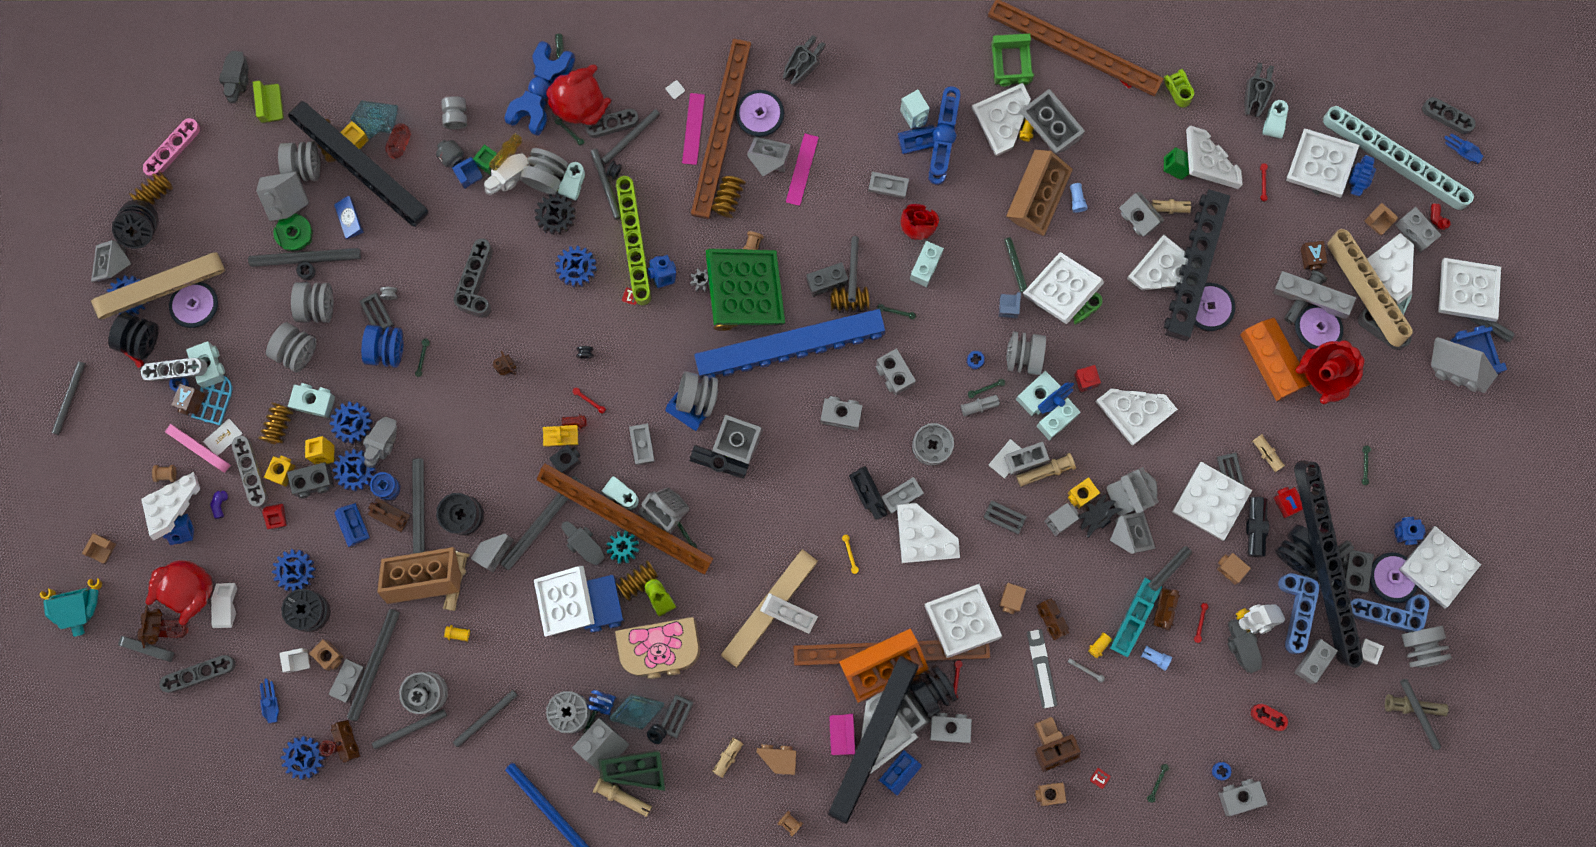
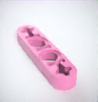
(174, 150)
(197, 448)

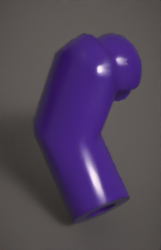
(216, 502)

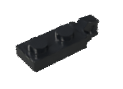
(868, 492)

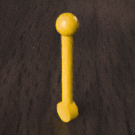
(854, 569)

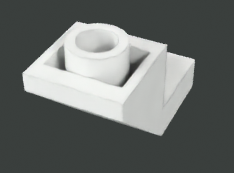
(221, 605)

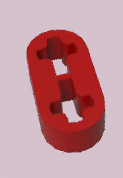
(1272, 713)

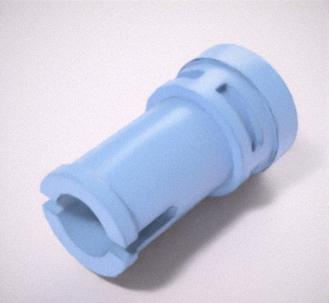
(1078, 203)
(1161, 660)

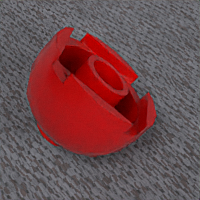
(918, 222)

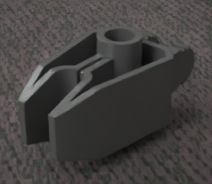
(803, 61)
(234, 75)
(1258, 90)
(581, 541)
(1244, 647)

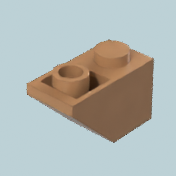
(779, 761)

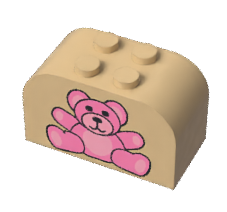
(659, 648)

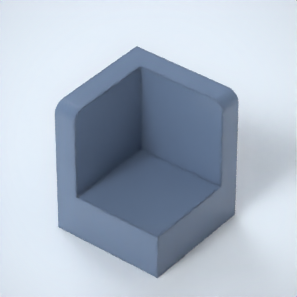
(1009, 305)

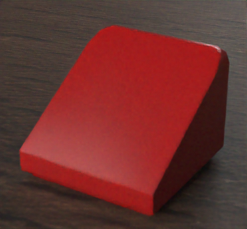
(274, 516)

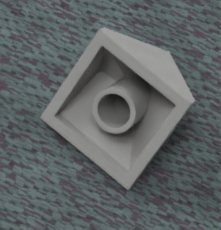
(768, 155)
(108, 260)
(1133, 533)
(492, 551)

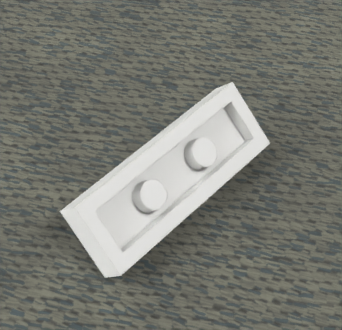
(789, 613)

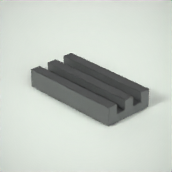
(369, 299)
(1229, 468)
(1007, 510)
(683, 701)

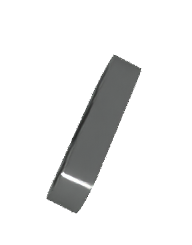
(1438, 104)
(626, 124)
(149, 649)

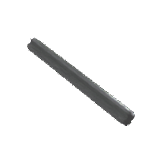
(298, 257)
(418, 505)
(535, 529)
(373, 665)

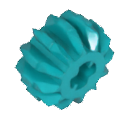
(619, 542)

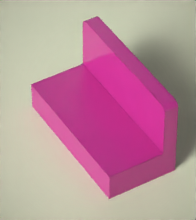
(842, 734)

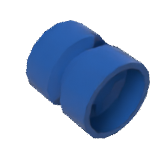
(385, 486)

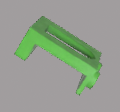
(1012, 41)

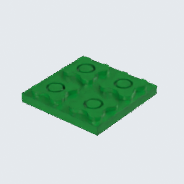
(745, 287)

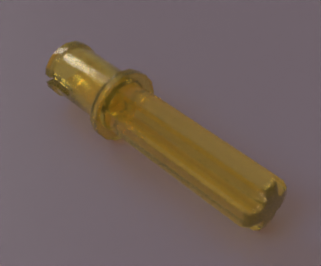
(508, 148)

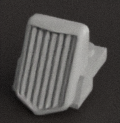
(1134, 492)
(664, 509)

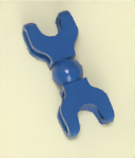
(533, 102)
(944, 135)

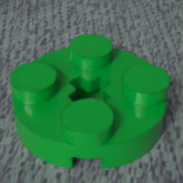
(302, 237)

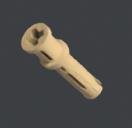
(1054, 467)
(451, 599)
(613, 793)

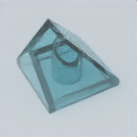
(375, 117)
(636, 711)

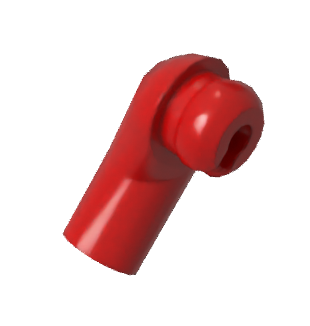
(1436, 218)

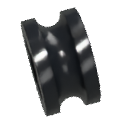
(614, 170)
(300, 271)
(585, 352)
(656, 733)

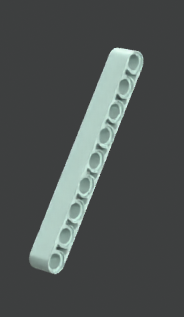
(1407, 158)

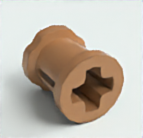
(753, 240)
(164, 473)
(790, 823)

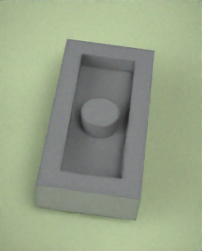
(888, 185)
(641, 444)
(902, 495)
(346, 680)

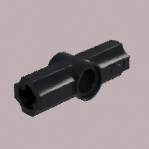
(706, 458)
(1257, 527)

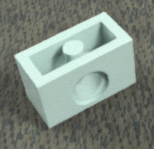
(915, 109)
(926, 264)
(214, 371)
(1028, 399)
(322, 405)
(1058, 419)

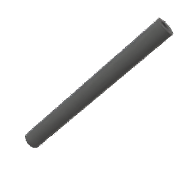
(628, 138)
(606, 184)
(853, 269)
(68, 398)
(1420, 714)
(485, 718)
(409, 729)

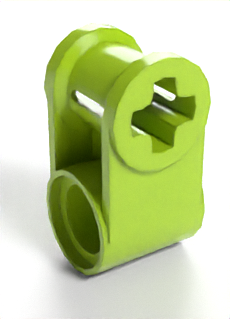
(1177, 85)
(659, 597)

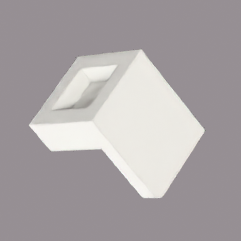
(295, 660)

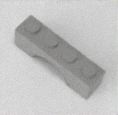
(1330, 300)

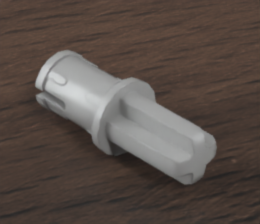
(980, 405)

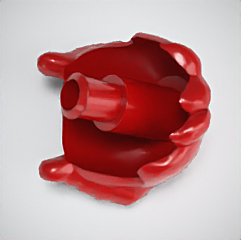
(578, 97)
(1332, 369)
(180, 587)

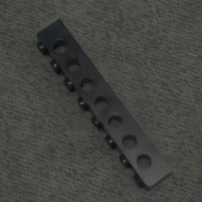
(1218, 203)

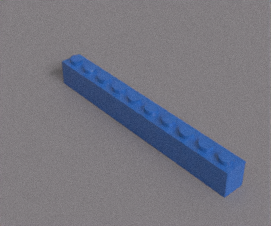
(789, 344)

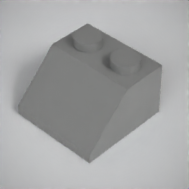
(281, 195)
(737, 439)
(600, 742)

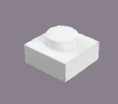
(1371, 651)

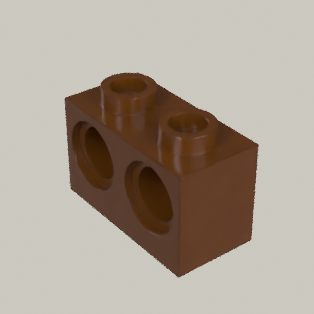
(1058, 753)

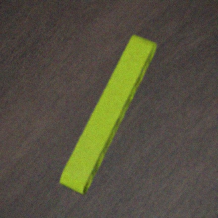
(633, 231)

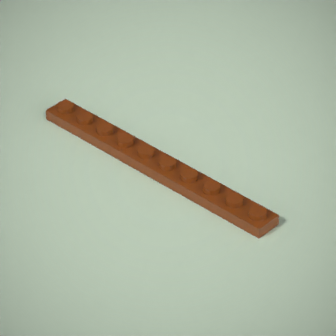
(1075, 47)
(721, 129)
(624, 518)
(835, 653)

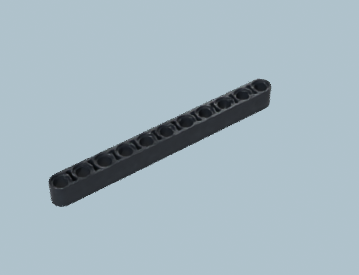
(1322, 556)

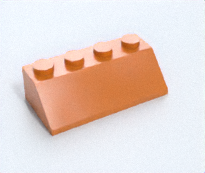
(1274, 358)
(871, 668)

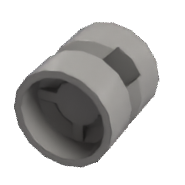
(454, 112)

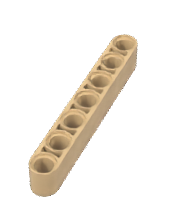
(157, 285)
(1369, 288)
(759, 621)

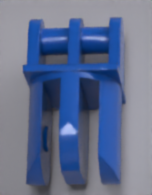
(602, 703)

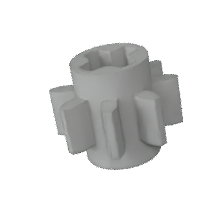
(699, 275)

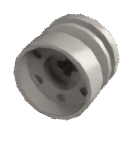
(303, 160)
(545, 168)
(312, 302)
(291, 347)
(1026, 353)
(698, 394)
(935, 433)
(1426, 646)
(430, 682)
(569, 724)

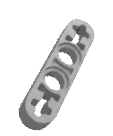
(174, 369)
(250, 471)

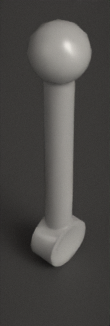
(1100, 678)

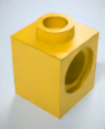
(355, 135)
(319, 450)
(271, 473)
(1088, 486)

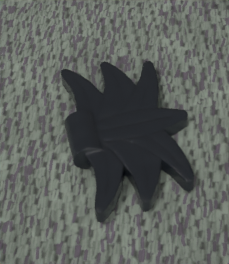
(1098, 515)

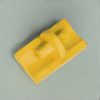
(560, 435)

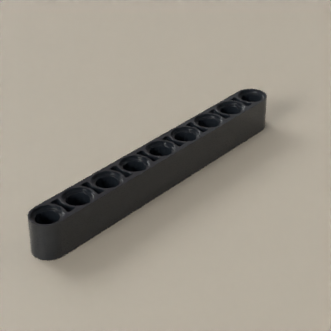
(358, 163)
(873, 740)

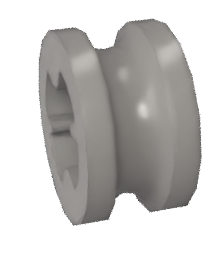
(388, 293)
(412, 694)

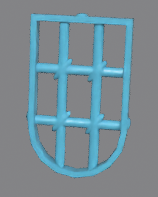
(216, 406)

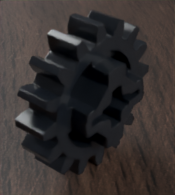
(563, 208)

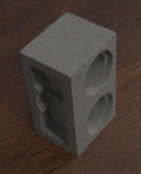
(826, 279)
(310, 475)
(1361, 573)

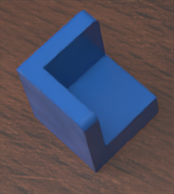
(467, 172)

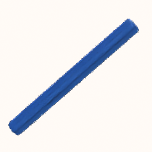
(545, 806)

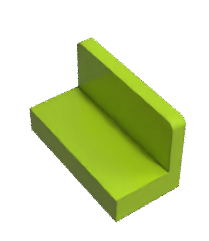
(268, 102)

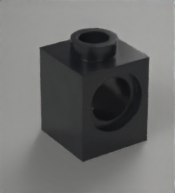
(556, 459)

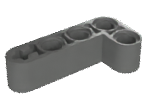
(477, 276)

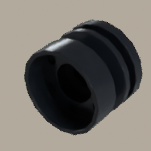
(135, 224)
(133, 335)
(452, 506)
(1298, 552)
(316, 610)
(933, 690)

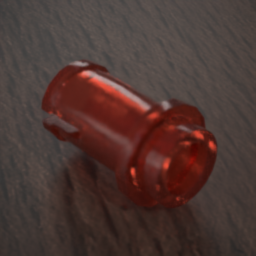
(580, 421)
(323, 748)

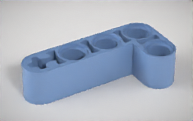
(1385, 612)
(1297, 614)

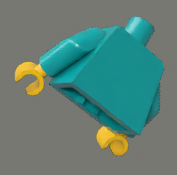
(72, 608)

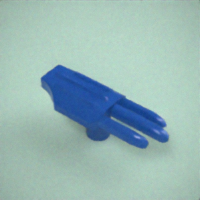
(1466, 149)
(1055, 398)
(269, 705)

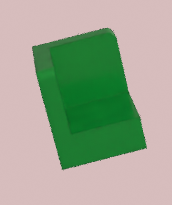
(483, 158)
(1176, 163)

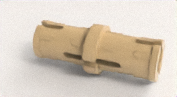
(1172, 206)
(1268, 453)
(727, 757)

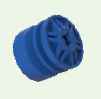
(385, 346)

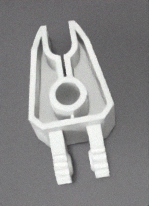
(506, 175)
(1262, 618)

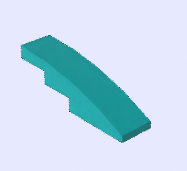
(1135, 618)

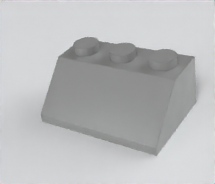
(1053, 122)
(1462, 365)

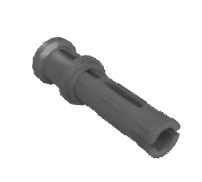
(1300, 305)

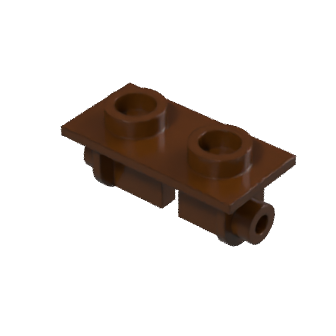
(504, 364)
(388, 514)
(1166, 609)
(1048, 612)
(148, 633)
(342, 732)

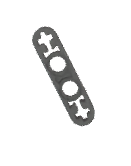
(198, 676)

